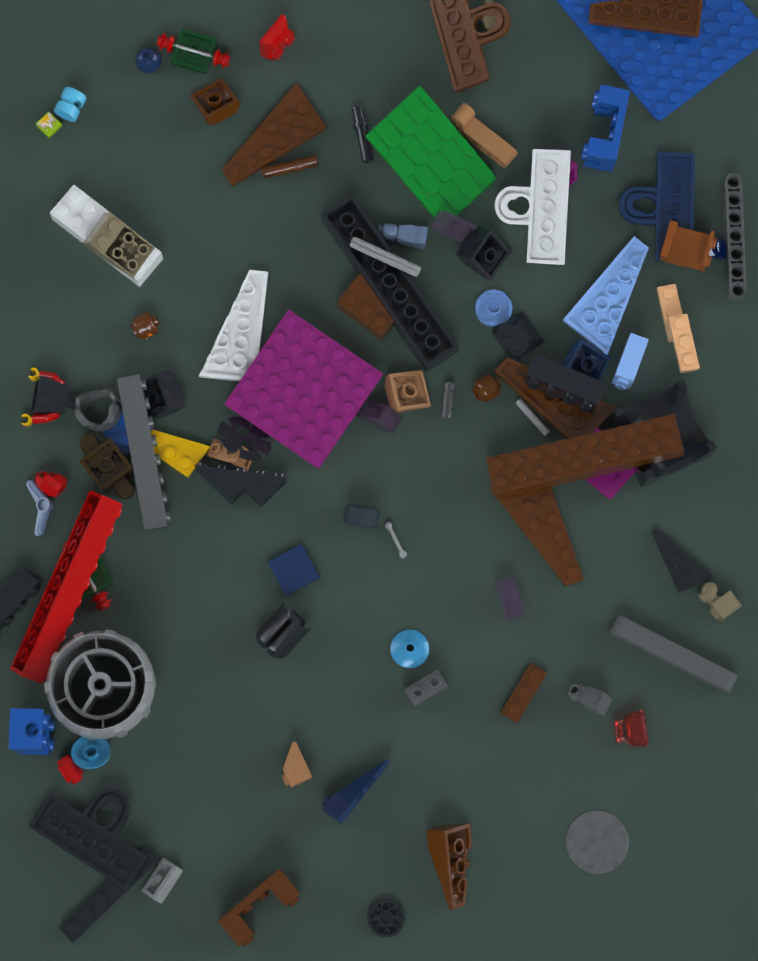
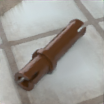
(290, 166)

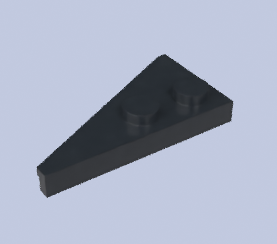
(682, 568)

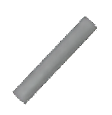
(531, 415)

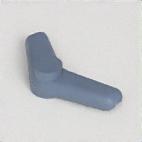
(43, 505)

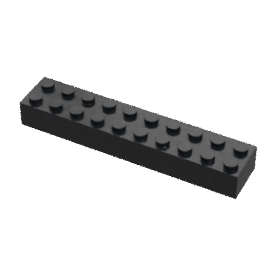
(393, 287)

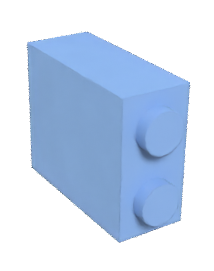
(629, 361)

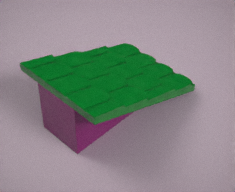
(430, 155)

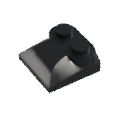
(518, 336)

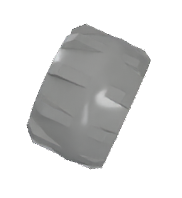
(77, 652)

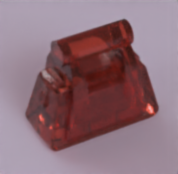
(635, 727)

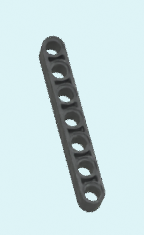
(737, 229)
(673, 654)

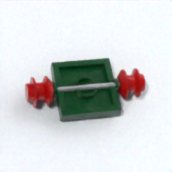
(193, 51)
(98, 581)

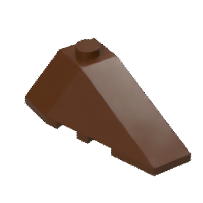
(449, 854)

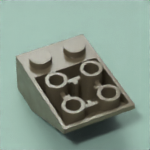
(118, 244)

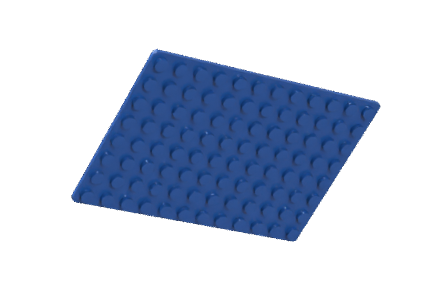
(671, 68)

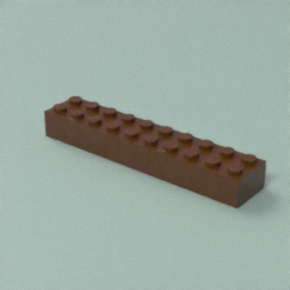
(585, 456)

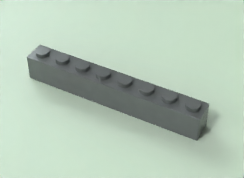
(142, 452)

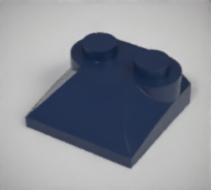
(586, 359)

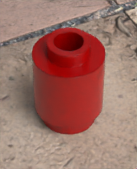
(70, 771)

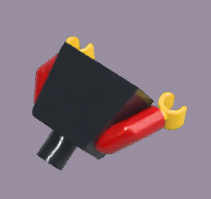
(49, 398)

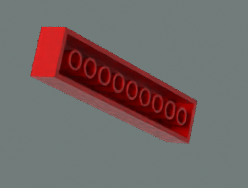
(66, 586)

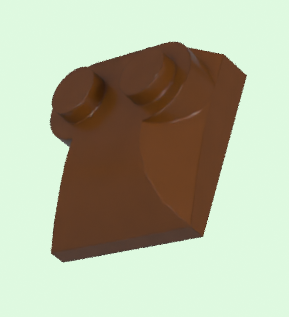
(216, 102)

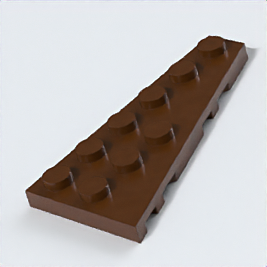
(282, 131)
(542, 524)

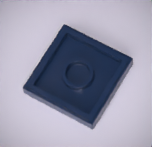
(293, 570)

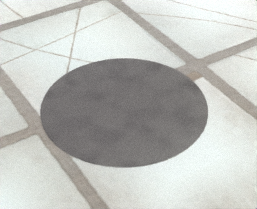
(597, 842)

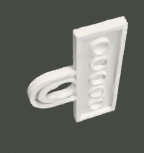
(547, 206)

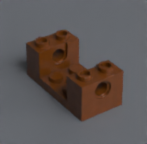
(236, 925)

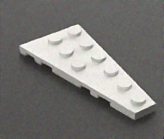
(241, 332)

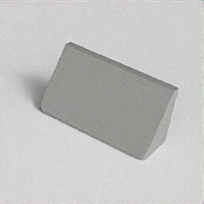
(162, 880)

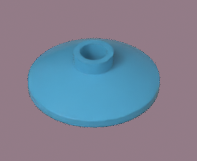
(407, 658)
(84, 747)

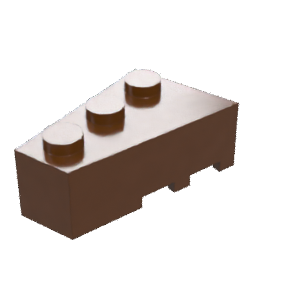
(365, 308)

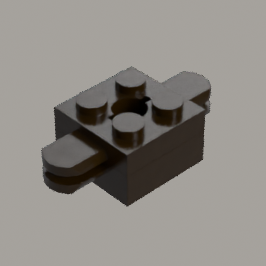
(107, 466)

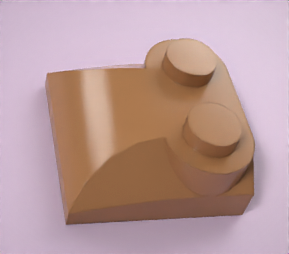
(406, 391)

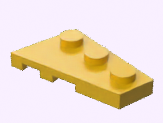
(179, 452)

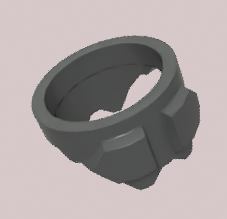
(115, 409)

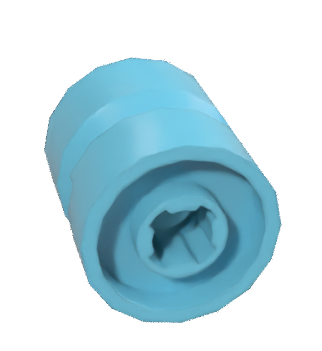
(69, 105)

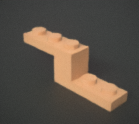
(678, 328)

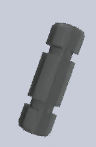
(447, 400)

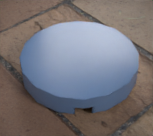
(493, 308)

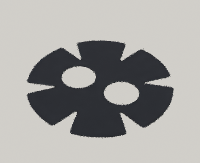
(234, 441)

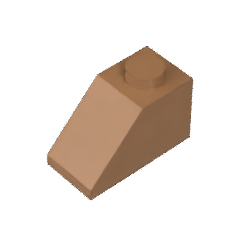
(295, 768)

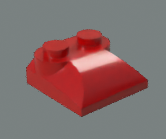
(276, 39)

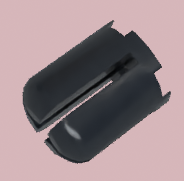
(288, 639)

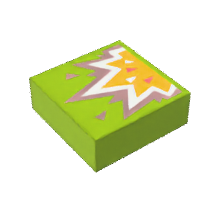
(48, 124)

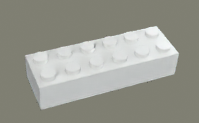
(80, 214)

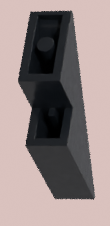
(234, 483)

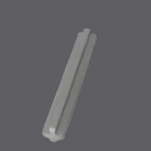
(385, 256)

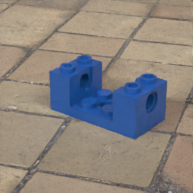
(608, 103)
(23, 729)

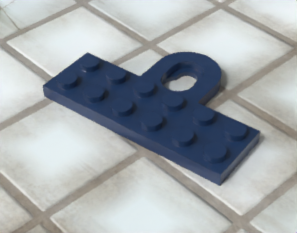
(671, 196)

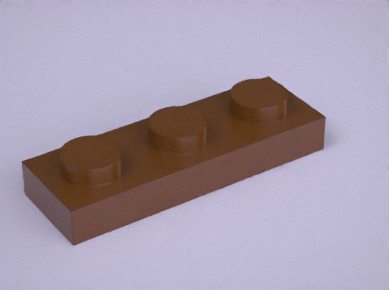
(523, 693)

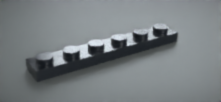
(102, 901)

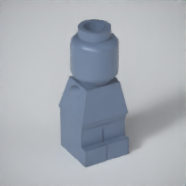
(407, 235)

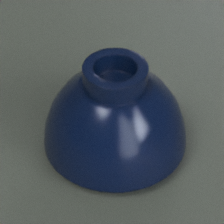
(148, 60)

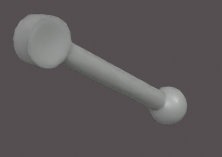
(402, 554)

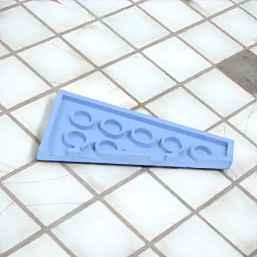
(603, 305)

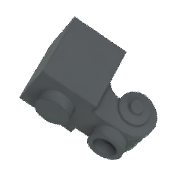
(590, 698)

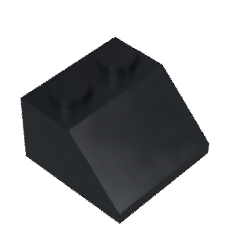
(483, 252)
(163, 394)

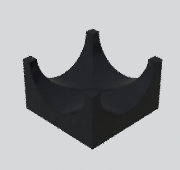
(694, 442)

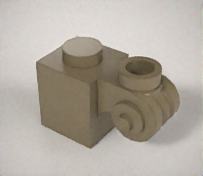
(719, 605)

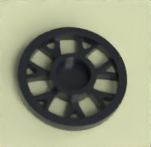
(386, 918)

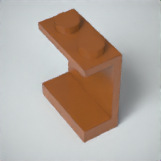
(687, 247)

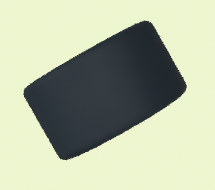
(361, 516)

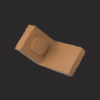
(219, 452)

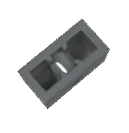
(425, 688)

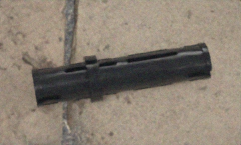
(358, 114)

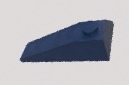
(347, 798)

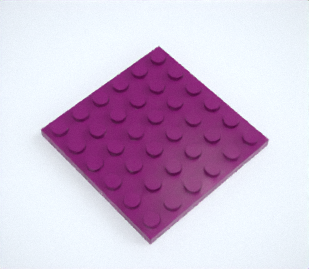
(303, 389)

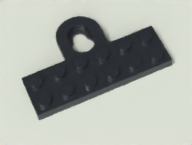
(88, 840)

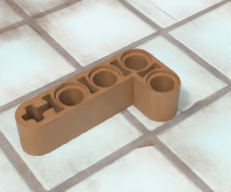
(482, 136)

